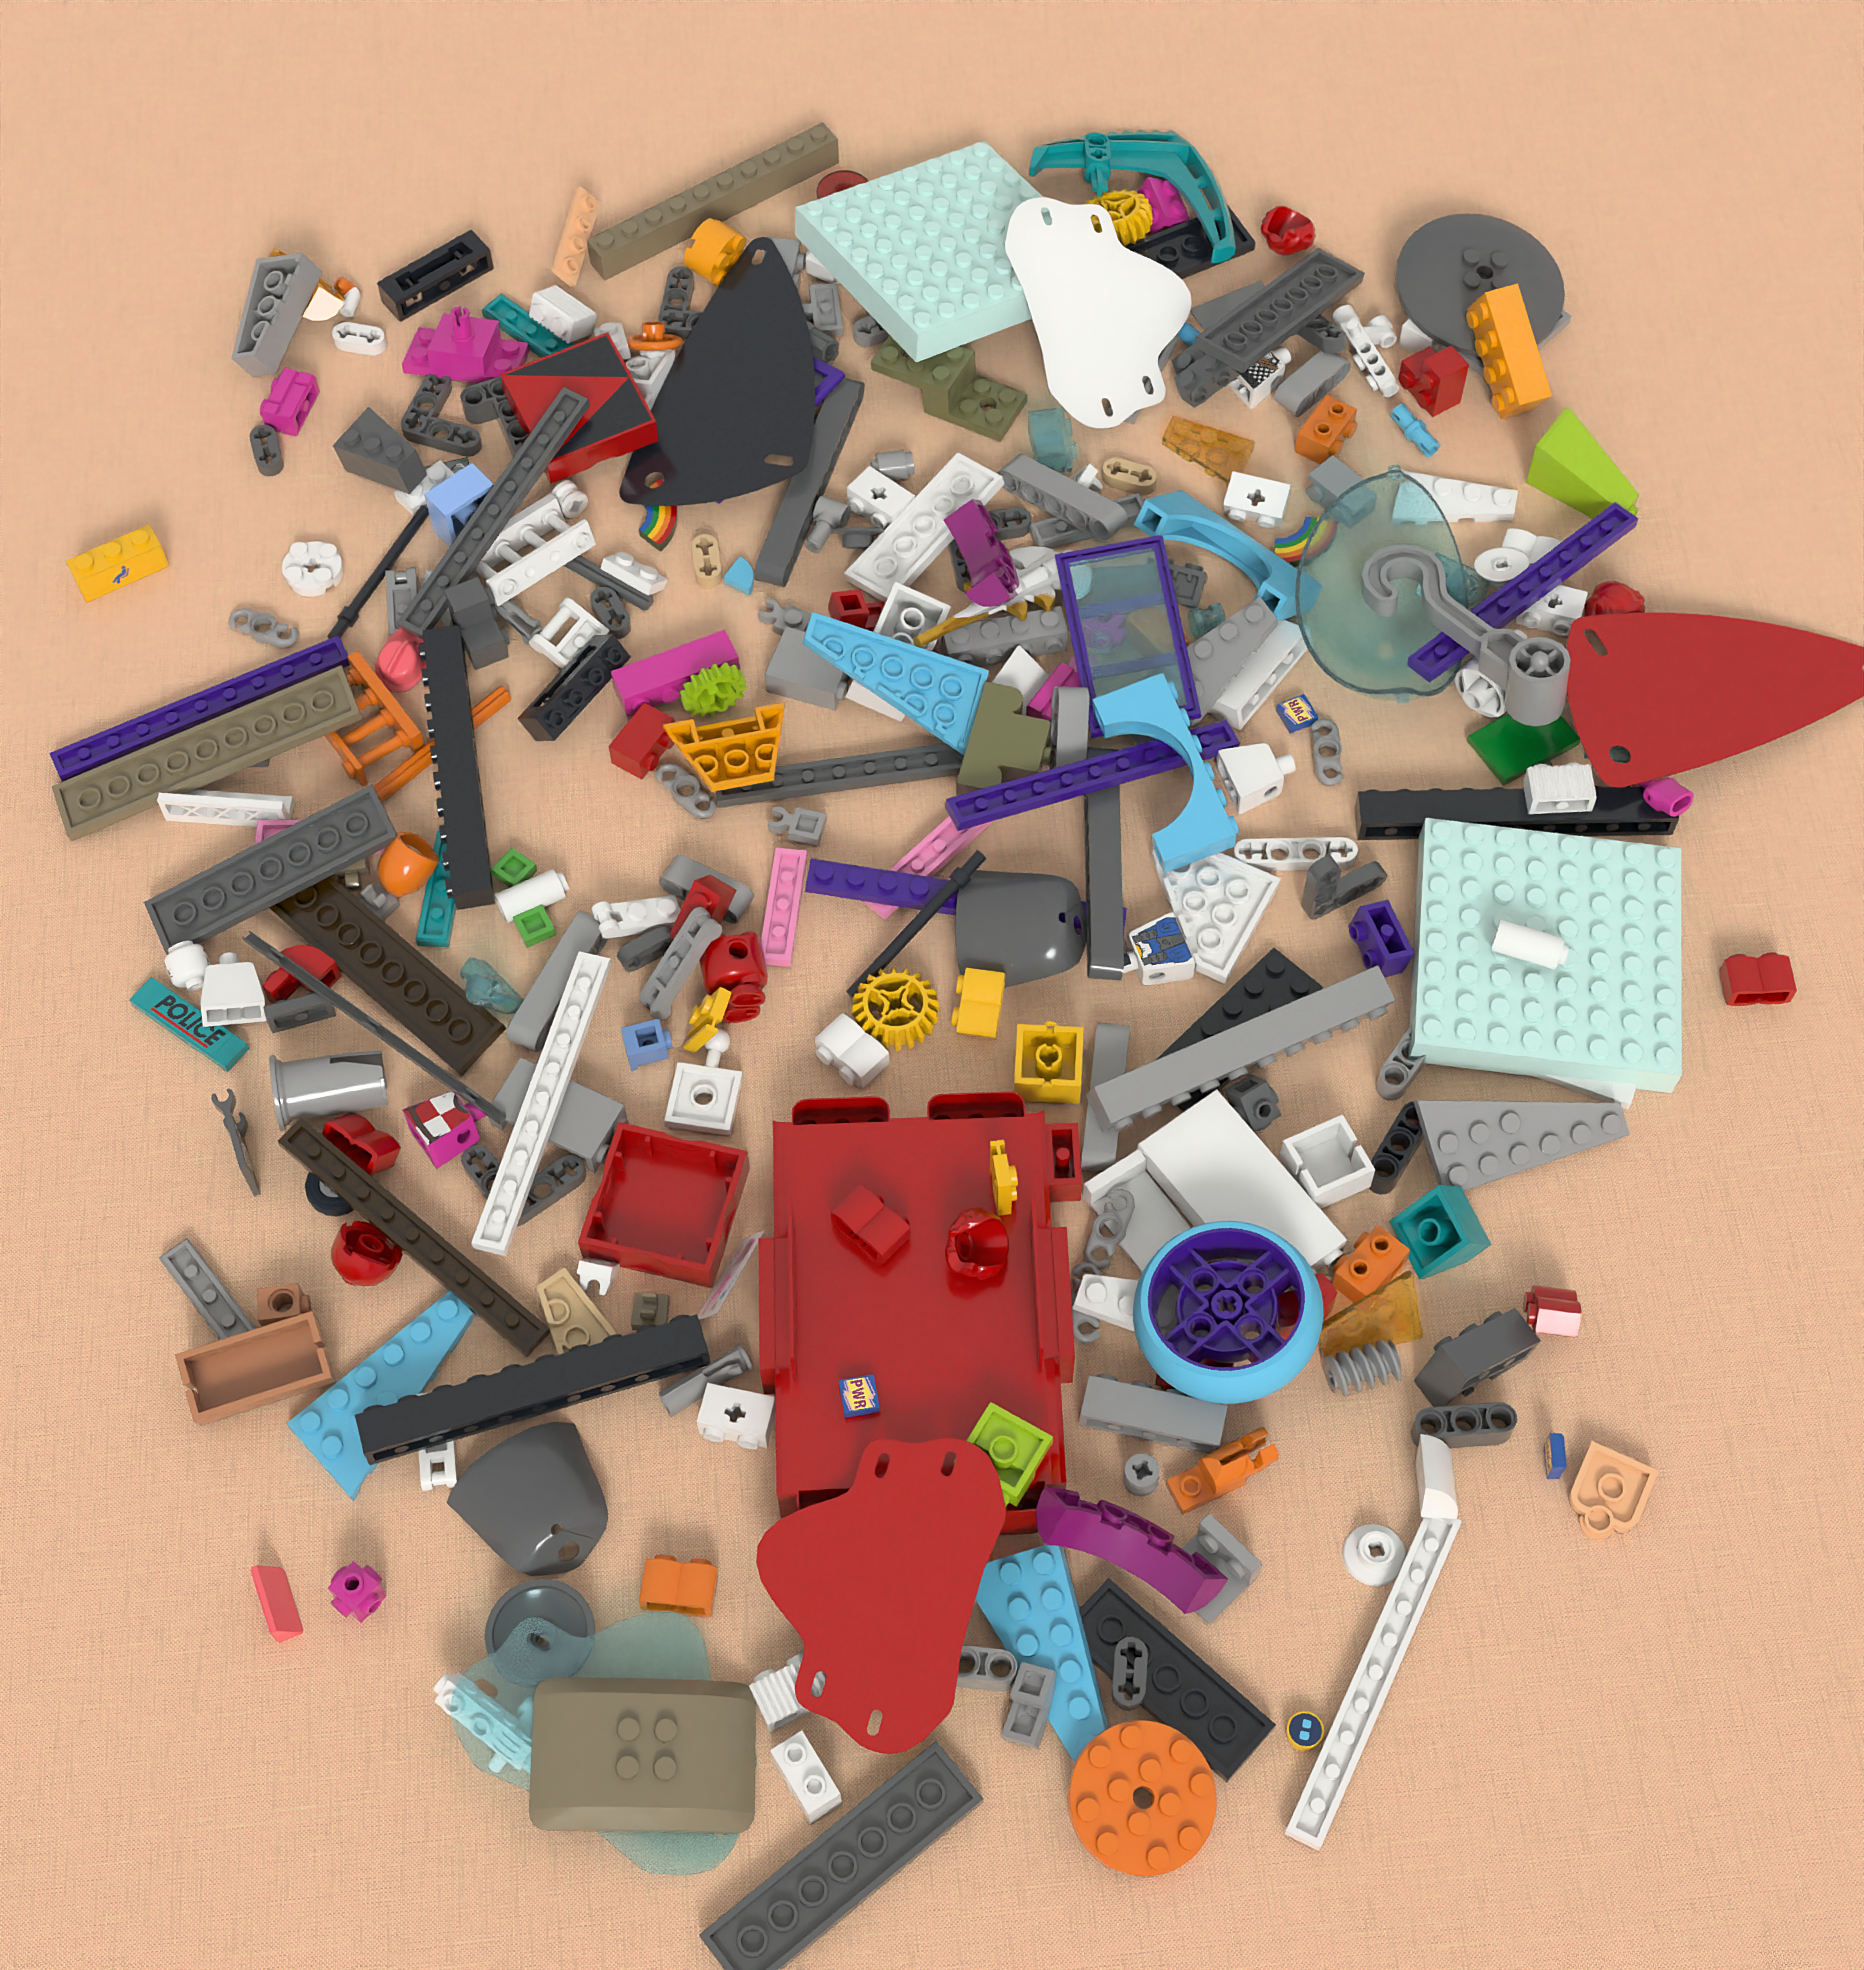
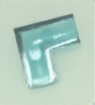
(488, 988)

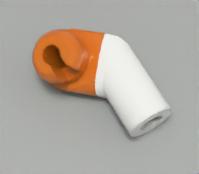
(350, 295)

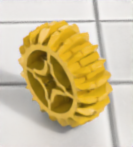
(1129, 214)
(893, 992)

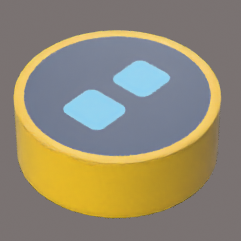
(1304, 1731)

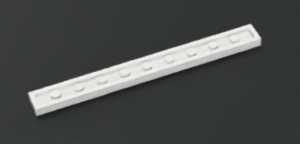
(541, 1104)
(1372, 1681)

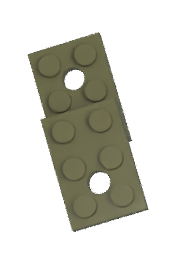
(954, 389)

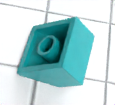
(1440, 1231)

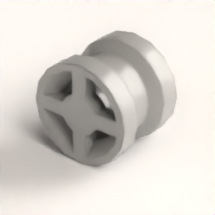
(1141, 1483)

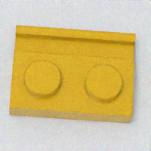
(705, 1018)
(1003, 1178)

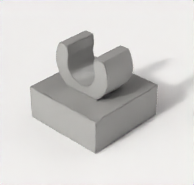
(379, 901)

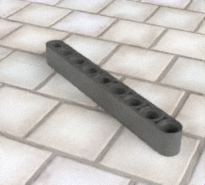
(806, 487)
(1103, 881)

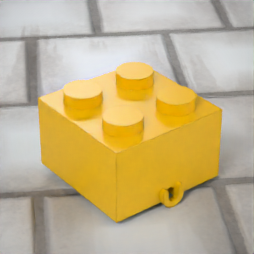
(1049, 1063)

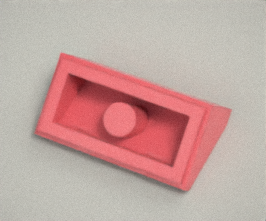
(277, 1602)

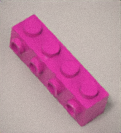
(663, 675)

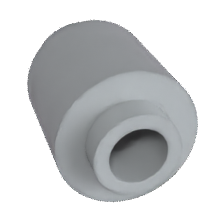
(894, 464)

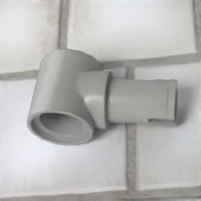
(826, 515)

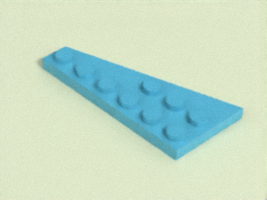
(918, 682)
(391, 1372)
(1040, 1623)

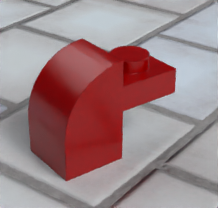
(852, 609)
(282, 985)

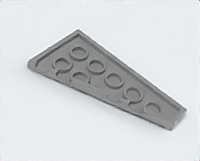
(1494, 1139)

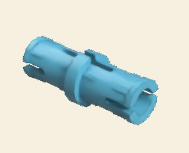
(1415, 430)

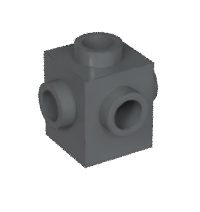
(1254, 1102)

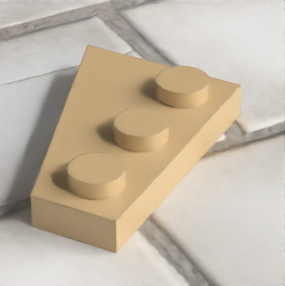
(571, 1313)

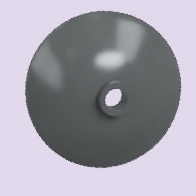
(540, 1599)

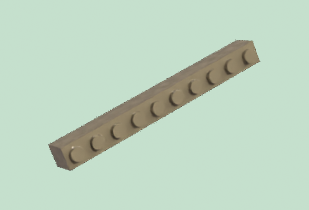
(714, 198)

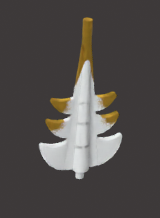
(1036, 584)

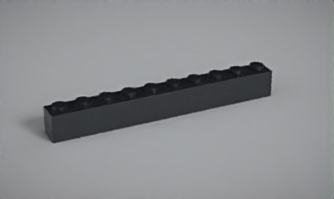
(457, 768)
(1403, 813)
(532, 1389)

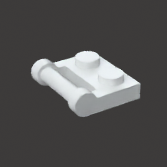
(574, 640)

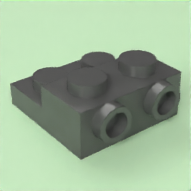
(1200, 375)

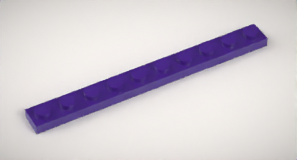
(1529, 586)
(198, 708)
(1081, 778)
(888, 887)

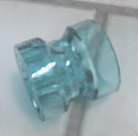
(1205, 620)

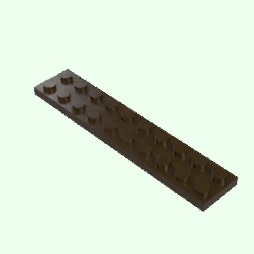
(391, 972)

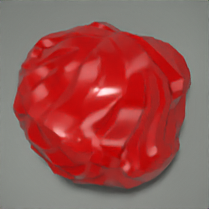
(1287, 231)
(1614, 598)
(977, 1244)

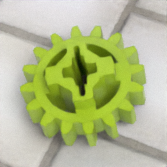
(713, 690)

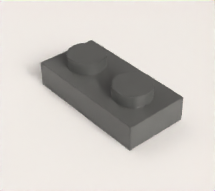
(298, 1012)

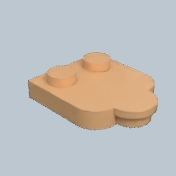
(1610, 1491)

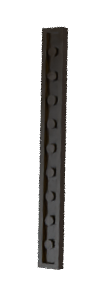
(414, 1237)

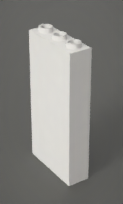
(1225, 1173)

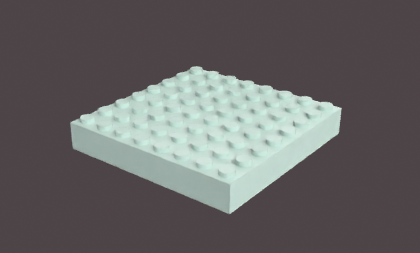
(927, 248)
(1596, 1017)

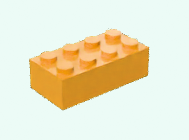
(1508, 351)

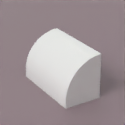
(1435, 1479)

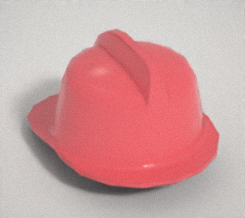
(400, 662)

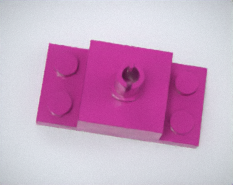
(463, 349)

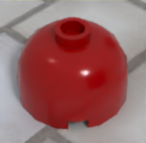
(364, 1254)

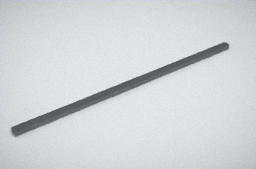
(376, 1028)

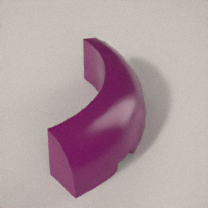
(986, 557)
(1130, 1544)

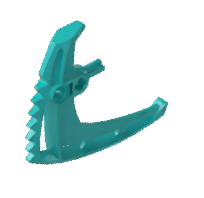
(1149, 153)

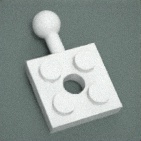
(693, 1080)

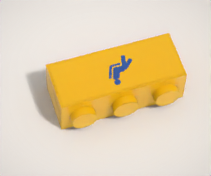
(117, 563)

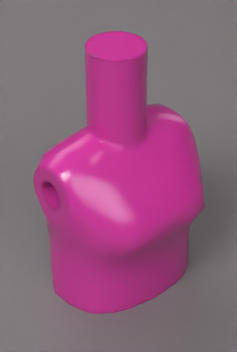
(1667, 796)

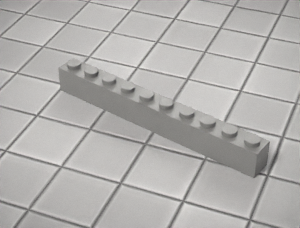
(1240, 1048)

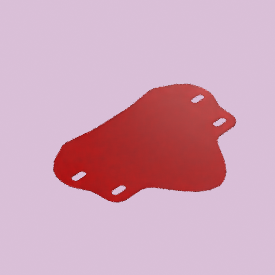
(887, 1586)

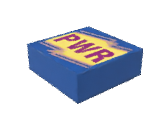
(1296, 713)
(859, 1396)
(1555, 1455)

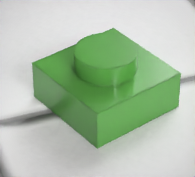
(513, 868)
(534, 926)

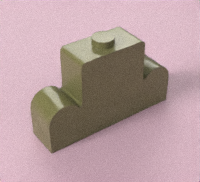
(1003, 741)

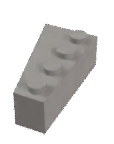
(273, 311)

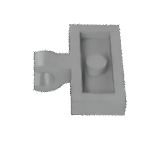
(825, 309)

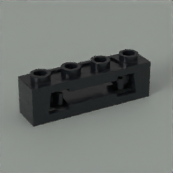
(435, 275)
(573, 688)

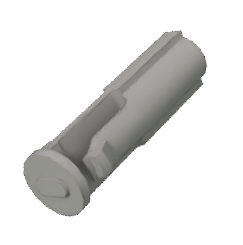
(519, 620)
(693, 1386)

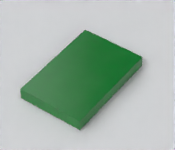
(1513, 746)

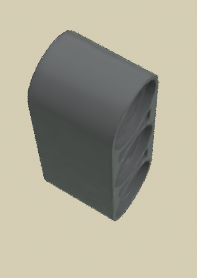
(1476, 1415)

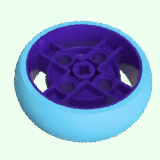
(1274, 1270)

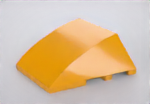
(734, 750)

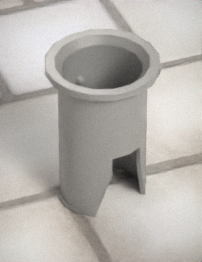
(327, 1085)

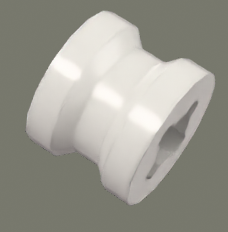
(569, 499)

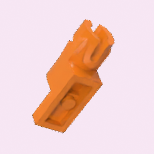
(1221, 1471)

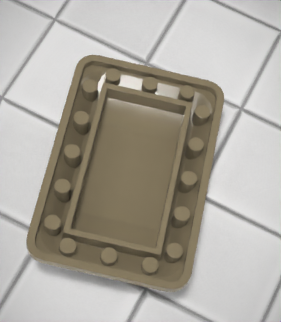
(642, 1755)

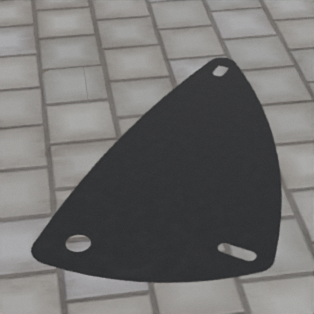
(733, 393)

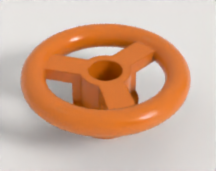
(653, 338)

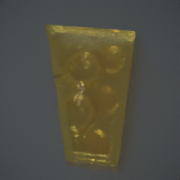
(1209, 447)
(1381, 1315)

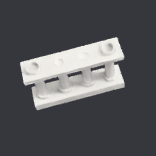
(549, 556)

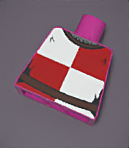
(443, 1126)

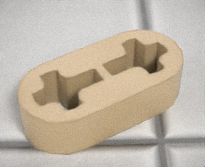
(1129, 476)
(701, 561)

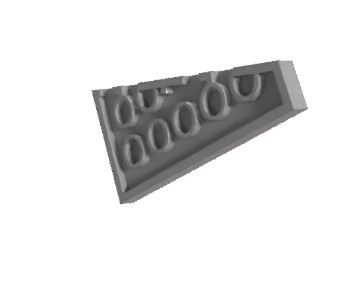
(1223, 652)

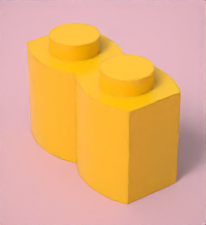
(980, 1003)

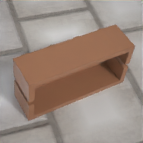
(255, 1368)

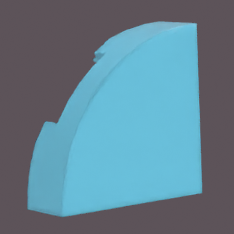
(740, 576)

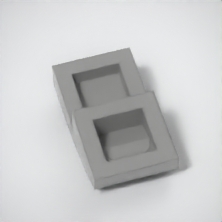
(1031, 1705)

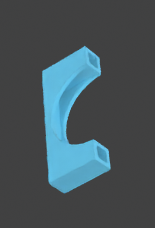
(1187, 520)
(1152, 711)

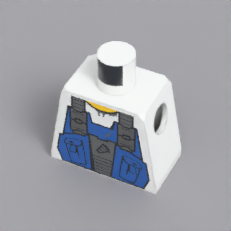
(1159, 952)

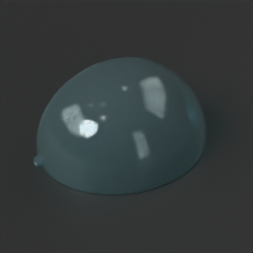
(1337, 625)

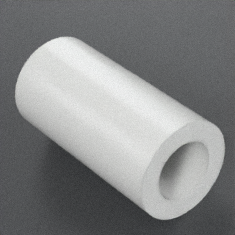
(539, 890)
(1529, 945)

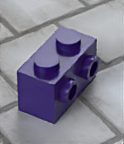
(1381, 938)

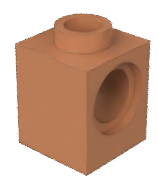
(273, 1298)

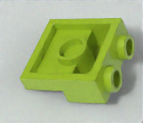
(1013, 1448)

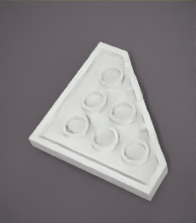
(1217, 908)

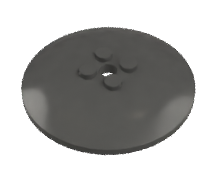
(1440, 277)

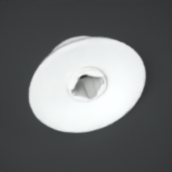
(1501, 565)
(1364, 1567)

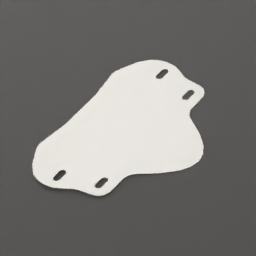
(1094, 309)

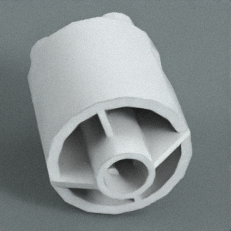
(1479, 691)

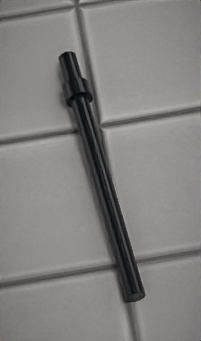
(349, 614)
(958, 879)

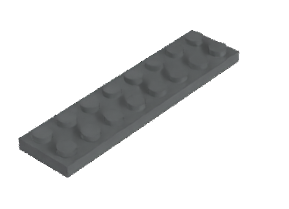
(1279, 310)
(272, 870)
(844, 1865)

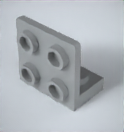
(1230, 1558)

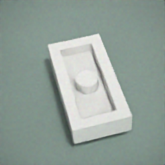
(617, 335)
(435, 475)
(633, 573)

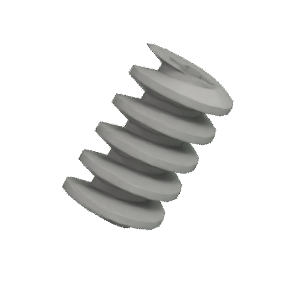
(1362, 1366)

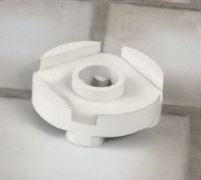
(308, 554)

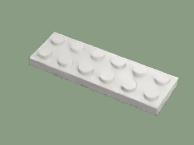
(919, 530)

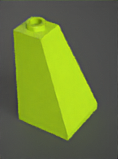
(1577, 470)

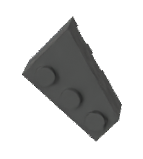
(379, 454)
(1475, 1356)

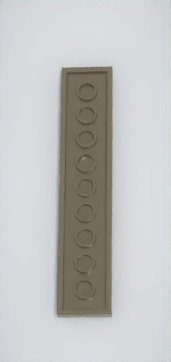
(206, 752)

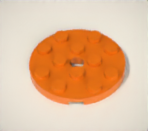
(1103, 1804)

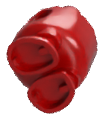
(739, 967)

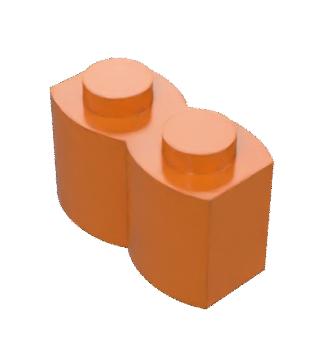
(679, 1586)

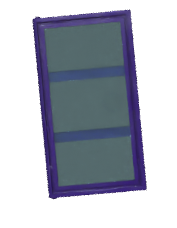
(1125, 620)

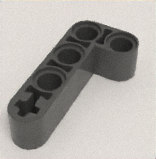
(487, 402)

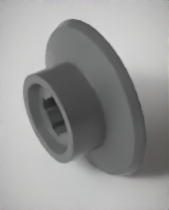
(856, 536)

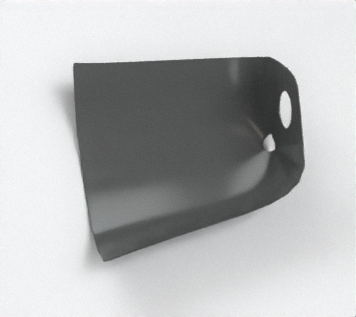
(1014, 925)
(526, 1489)

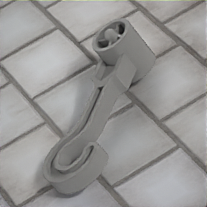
(1528, 669)

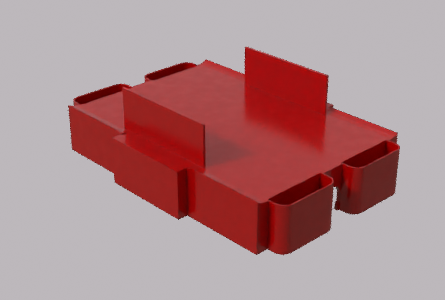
(927, 1334)

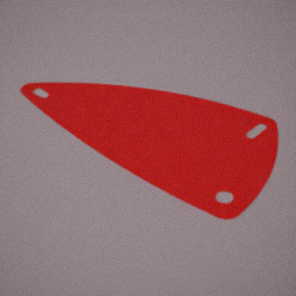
(1699, 688)

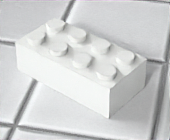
(902, 618)

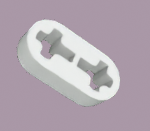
(359, 338)

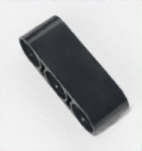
(1394, 1161)

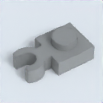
(780, 618)
(802, 827)

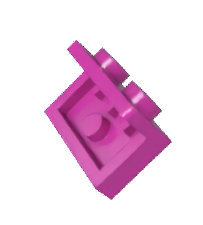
(1165, 204)

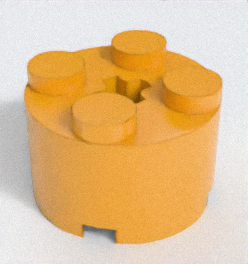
(714, 250)

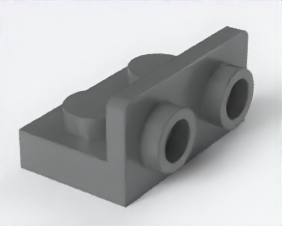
(1188, 583)

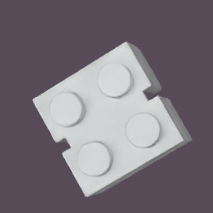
(1322, 1162)

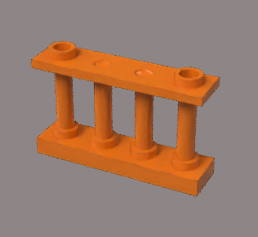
(391, 714)

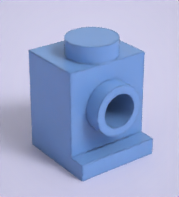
(646, 1043)

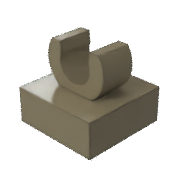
(353, 873)
(649, 1309)

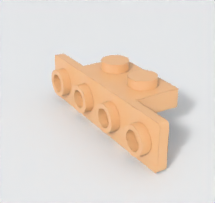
(574, 236)

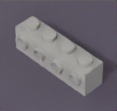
(997, 638)
(1152, 1414)

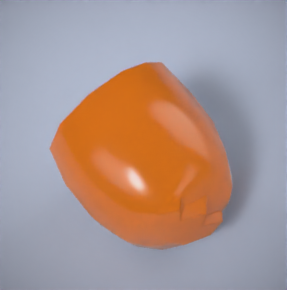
(402, 868)

